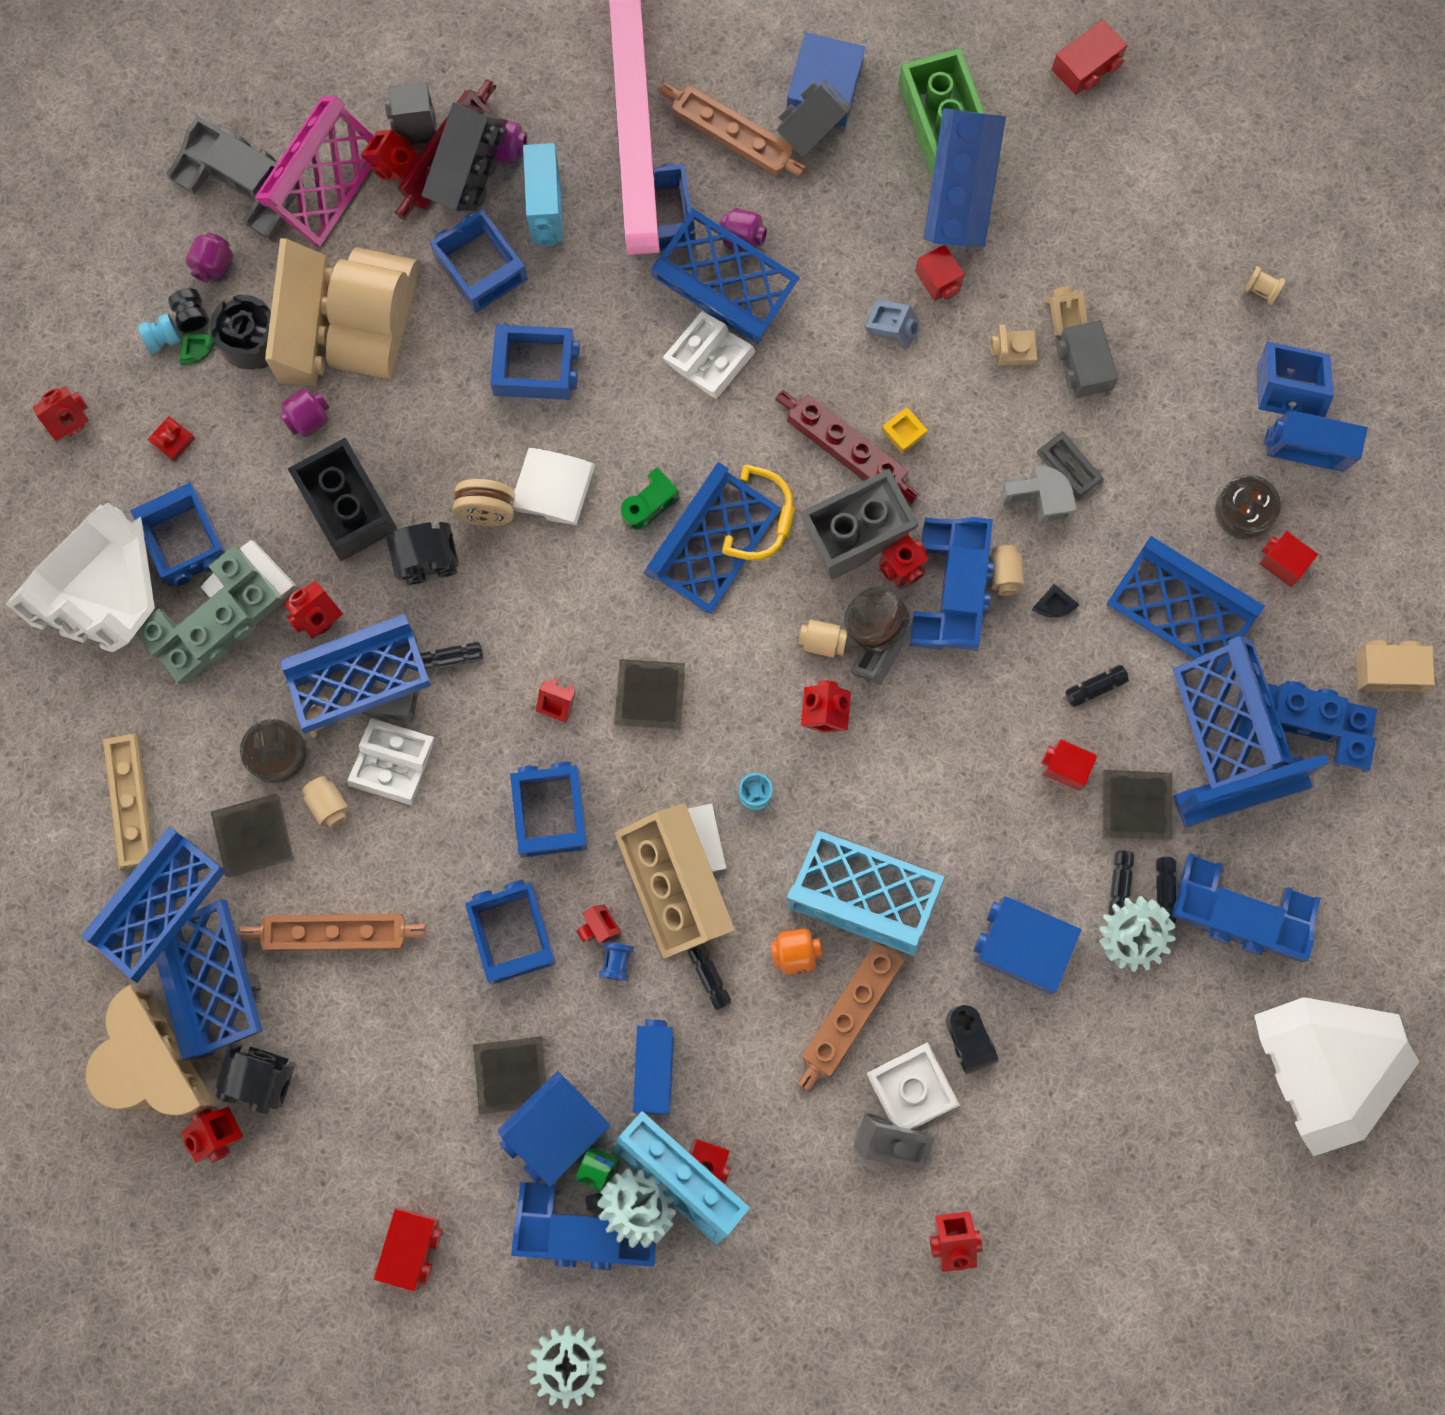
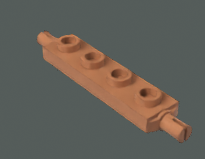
(732, 130)
(333, 932)
(851, 1013)

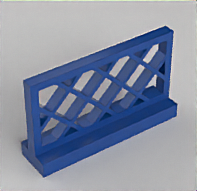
(709, 299)
(689, 522)
(1192, 577)
(349, 654)
(1255, 696)
(1209, 803)
(142, 894)
(184, 988)

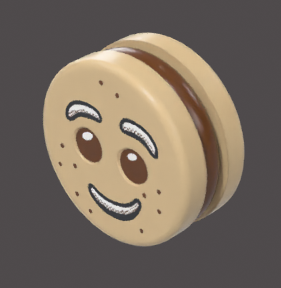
(483, 502)

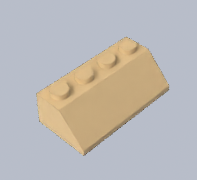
(298, 315)
(674, 880)

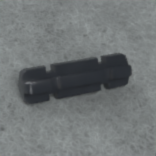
(452, 656)
(1096, 685)
(1121, 879)
(1166, 884)
(709, 976)

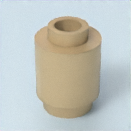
(1007, 570)
(823, 638)
(325, 802)

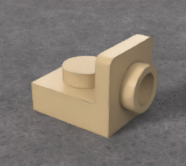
(1066, 308)
(1014, 346)

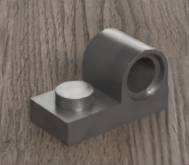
(887, 1143)

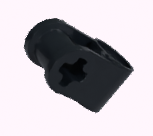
(971, 1044)

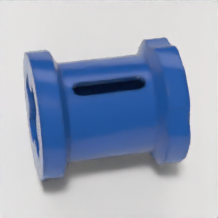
(616, 961)

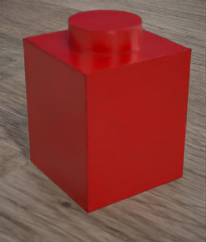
(940, 273)
(1287, 558)
(1068, 764)

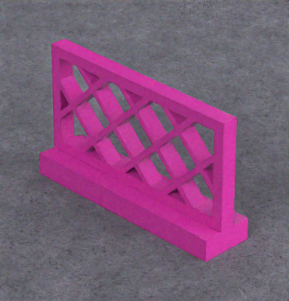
(298, 156)

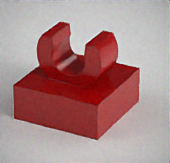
(171, 438)
(555, 700)
(599, 925)

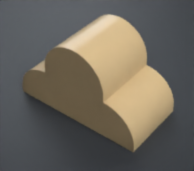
(369, 310)
(143, 1061)

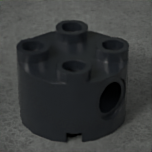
(242, 331)
(422, 552)
(254, 1078)

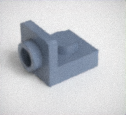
(893, 321)

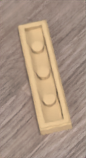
(128, 799)

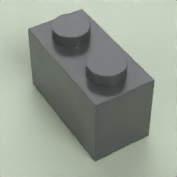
(411, 112)
(813, 117)
(1087, 359)

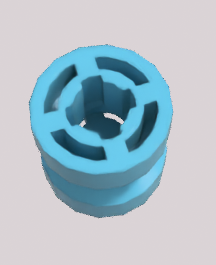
(158, 334)
(757, 786)

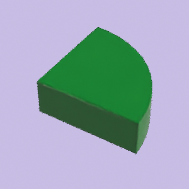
(195, 347)

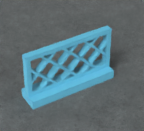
(853, 918)
(694, 1188)

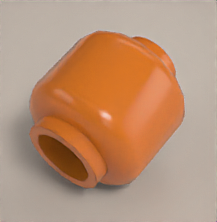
(796, 951)

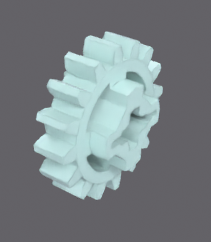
(1126, 928)
(636, 1208)
(550, 1366)

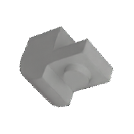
(1049, 490)

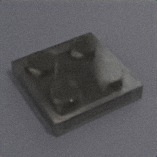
(650, 694)
(1137, 805)
(252, 835)
(508, 1073)

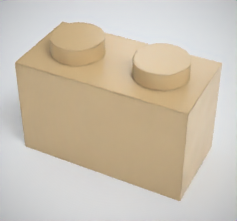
(1395, 667)

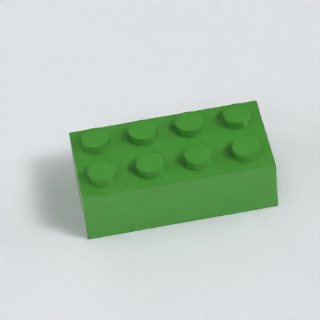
(934, 85)

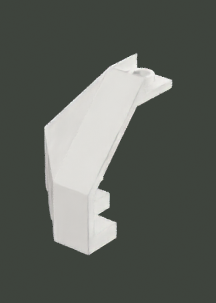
(92, 583)
(1336, 1066)

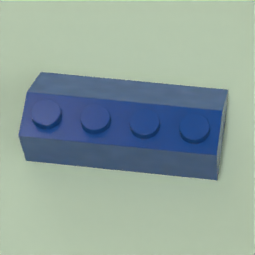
(964, 178)

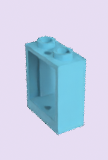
(543, 194)

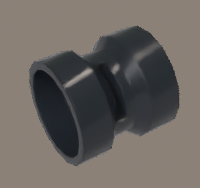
(187, 306)

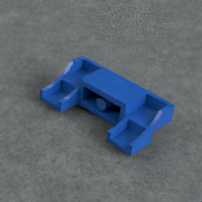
(964, 584)
(1322, 717)
(1238, 918)
(569, 1237)

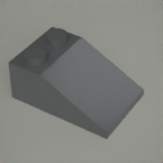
(858, 523)

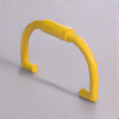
(784, 522)

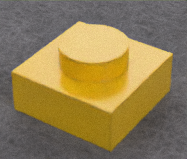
(904, 430)

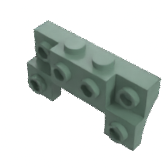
(216, 623)

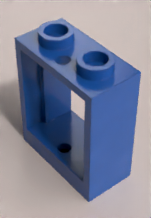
(671, 176)
(496, 283)
(1309, 366)
(533, 388)
(1316, 441)
(168, 507)
(555, 843)
(486, 900)
(653, 1068)

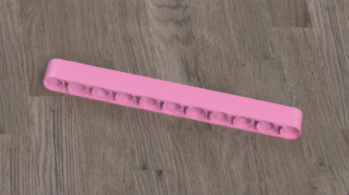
(634, 128)

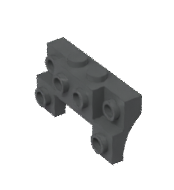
(233, 163)

